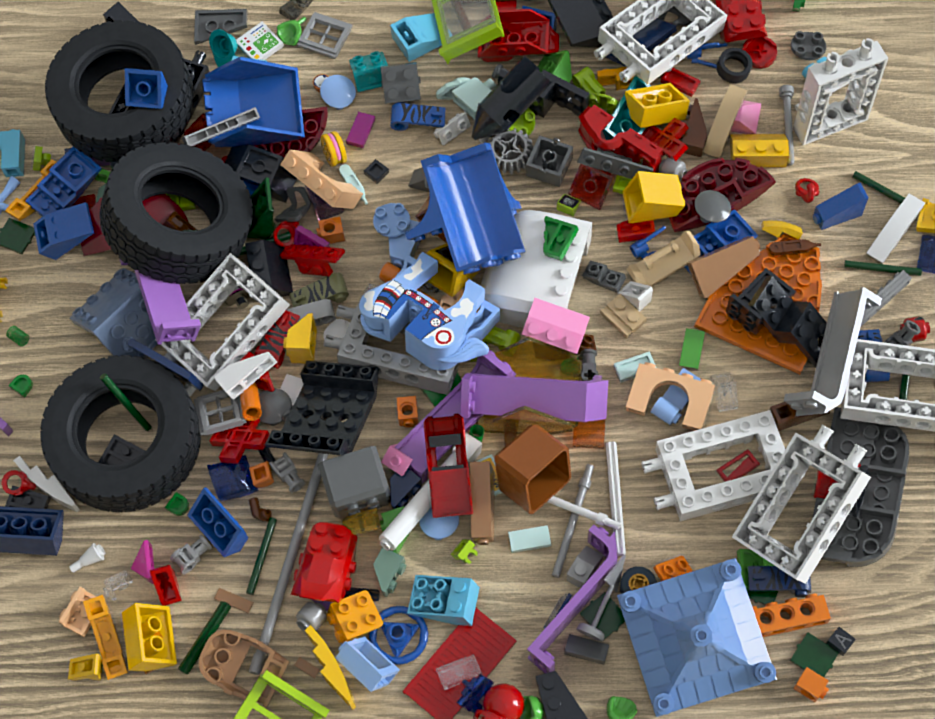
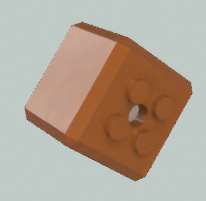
(533, 468)

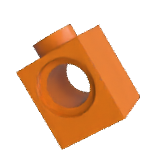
(334, 224)
(405, 404)
(812, 685)

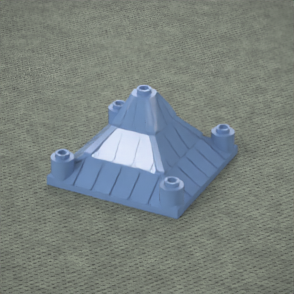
(696, 637)

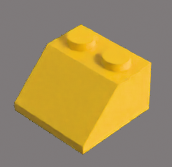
(301, 340)

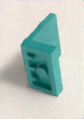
(368, 70)

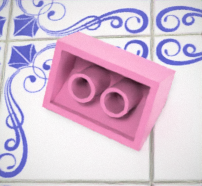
(555, 325)

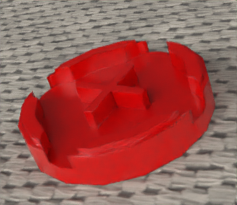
(762, 51)

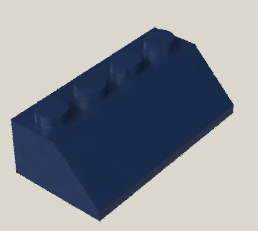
(31, 530)

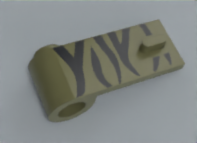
(325, 288)

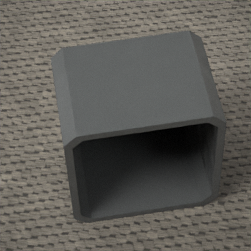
(355, 482)

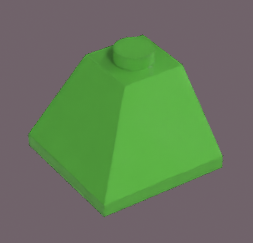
(557, 64)

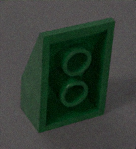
(262, 221)

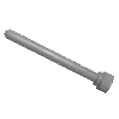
(786, 93)

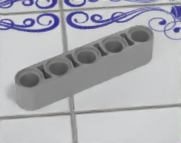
(322, 312)

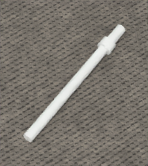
(599, 518)

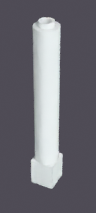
(421, 502)

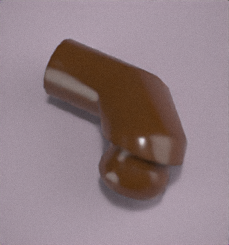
(257, 512)

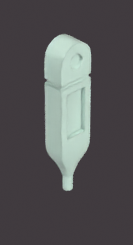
(349, 177)

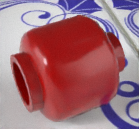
(924, 327)

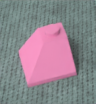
(747, 118)

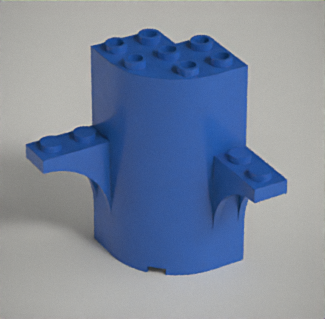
(471, 208)

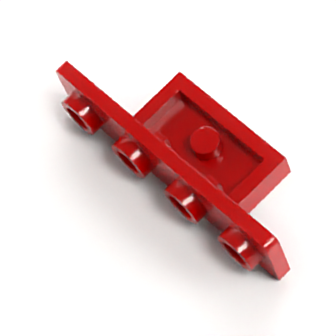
(313, 259)

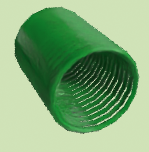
(20, 334)
(477, 429)

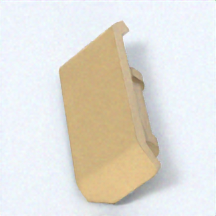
(665, 260)

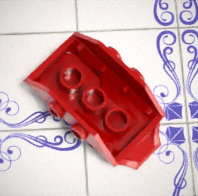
(743, 19)
(524, 33)
(326, 563)

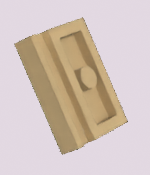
(623, 315)

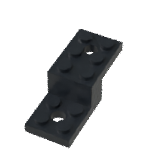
(559, 92)
(790, 320)

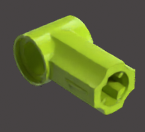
(586, 80)
(502, 338)

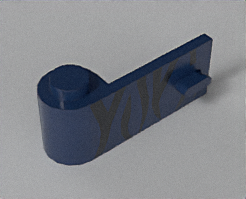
(774, 579)

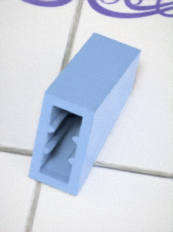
(400, 247)

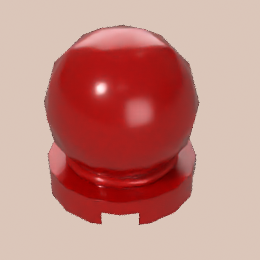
(501, 702)

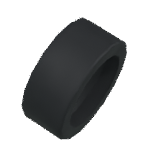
(728, 75)

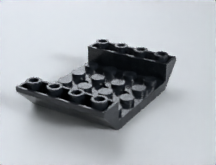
(331, 392)

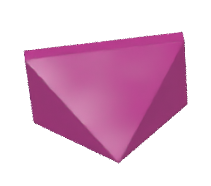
(144, 561)

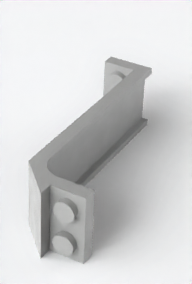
(835, 353)

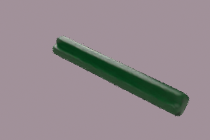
(210, 628)

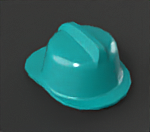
(223, 46)

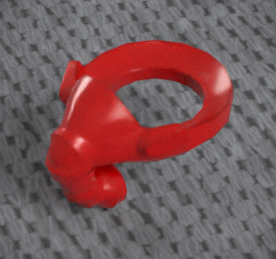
(807, 195)
(290, 226)
(26, 484)

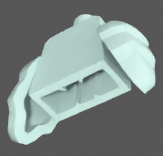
(466, 93)

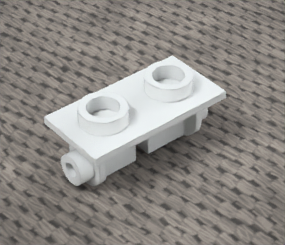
(453, 128)

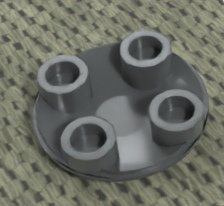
(808, 45)
(712, 206)
(274, 405)

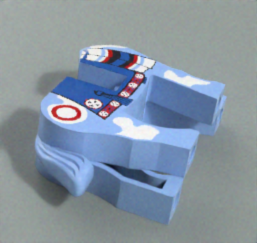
(434, 335)

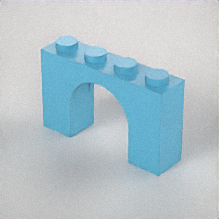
(12, 152)

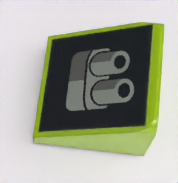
(568, 204)

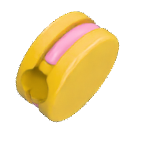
(333, 148)

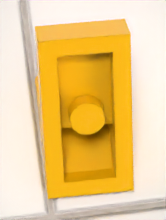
(85, 667)

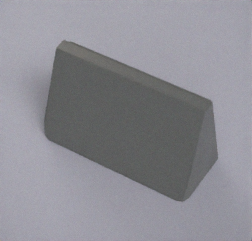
(586, 649)

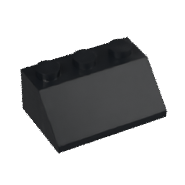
(268, 265)

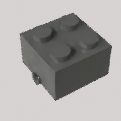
(400, 82)
(549, 161)

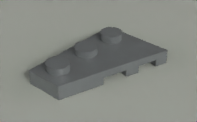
(226, 19)

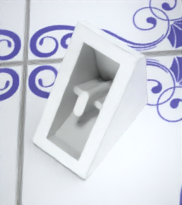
(637, 294)

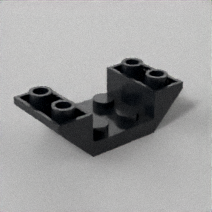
(257, 164)

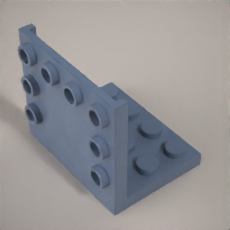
(117, 315)

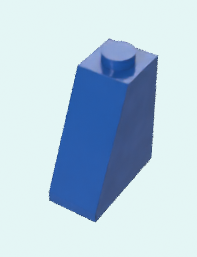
(841, 207)

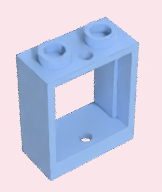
(367, 663)

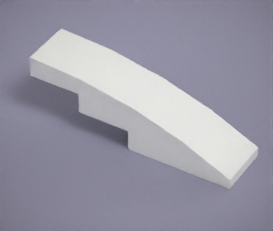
(895, 228)
(50, 486)

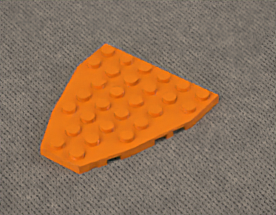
(798, 271)

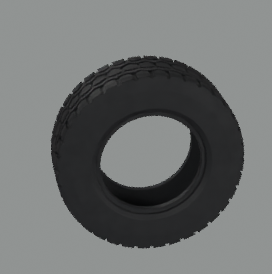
(104, 51)
(180, 172)
(144, 479)

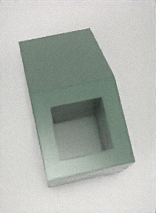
(388, 568)

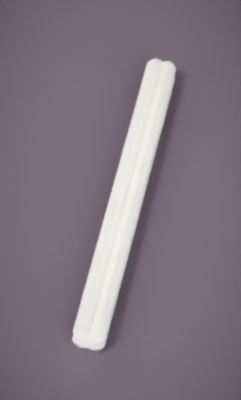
(615, 495)

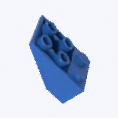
(63, 230)

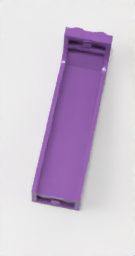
(167, 309)
(559, 398)
(414, 443)
(605, 545)

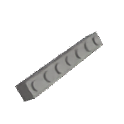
(221, 127)
(891, 289)

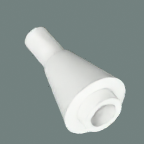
(93, 554)

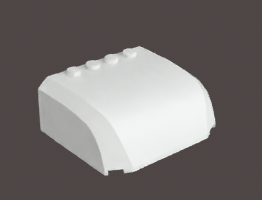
(534, 275)

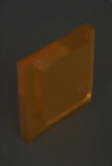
(589, 434)

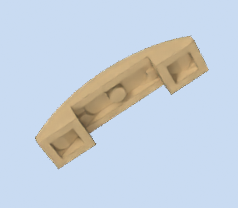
(724, 121)

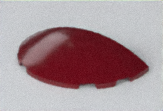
(314, 126)
(733, 178)
(157, 206)

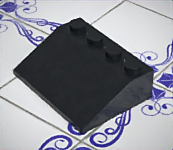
(581, 20)

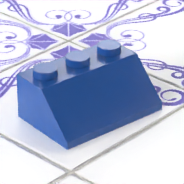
(217, 524)

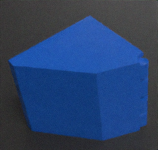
(252, 84)

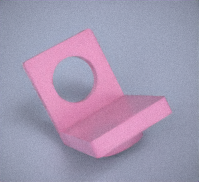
(396, 460)

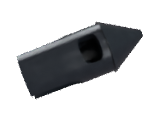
(509, 99)

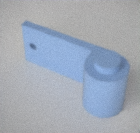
(672, 402)

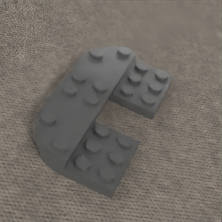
(870, 534)

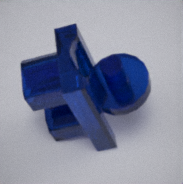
(474, 692)

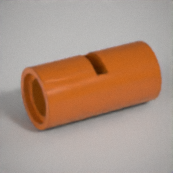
(251, 403)

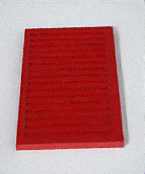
(483, 639)

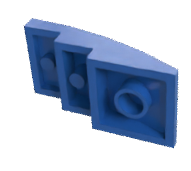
(64, 183)
(723, 233)

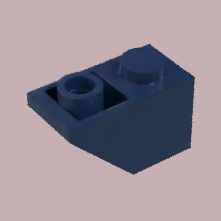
(404, 488)

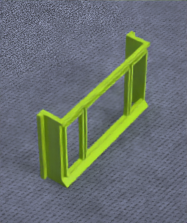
(282, 687)

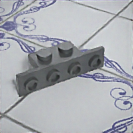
(611, 162)

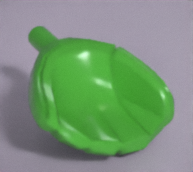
(290, 31)
(620, 708)

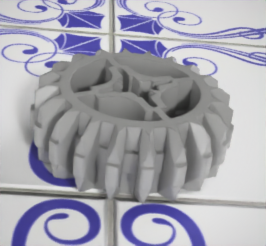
(512, 157)

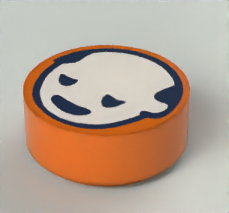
(318, 80)

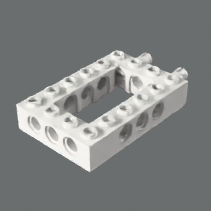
(618, 34)
(862, 70)
(247, 334)
(884, 410)
(676, 449)
(779, 488)

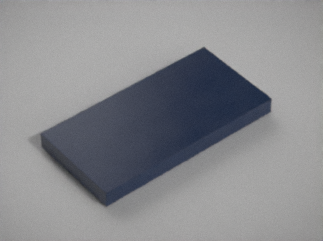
(650, 36)
(180, 372)

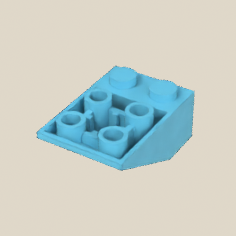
(416, 35)
(444, 599)

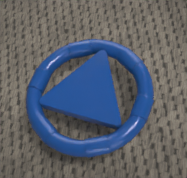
(400, 634)

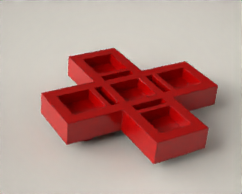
(668, 138)
(238, 439)

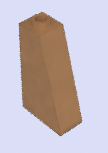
(720, 265)
(483, 501)

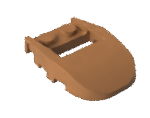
(224, 656)

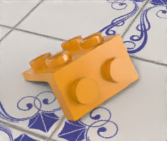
(354, 616)

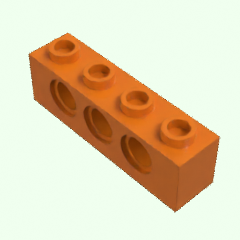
(815, 604)

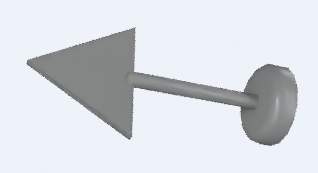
(613, 581)

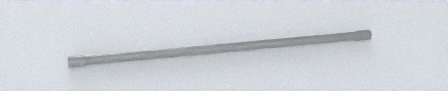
(259, 656)

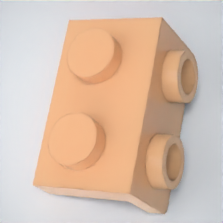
(75, 615)

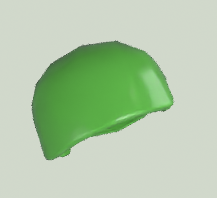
(533, 708)

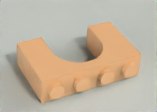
(307, 168)
(651, 378)

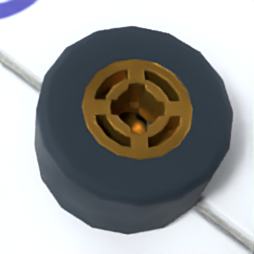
(634, 575)

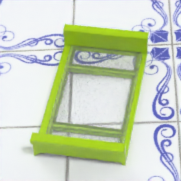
(466, 25)

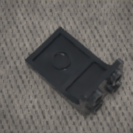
(740, 310)

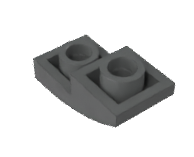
(604, 277)

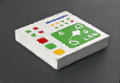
(259, 42)

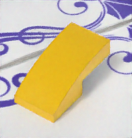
(777, 227)

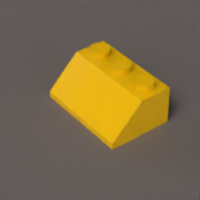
(656, 105)
(760, 149)
(142, 648)

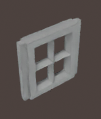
(318, 47)
(204, 426)

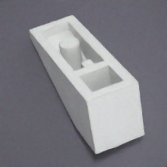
(242, 374)

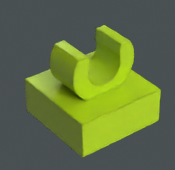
(40, 159)
(463, 549)

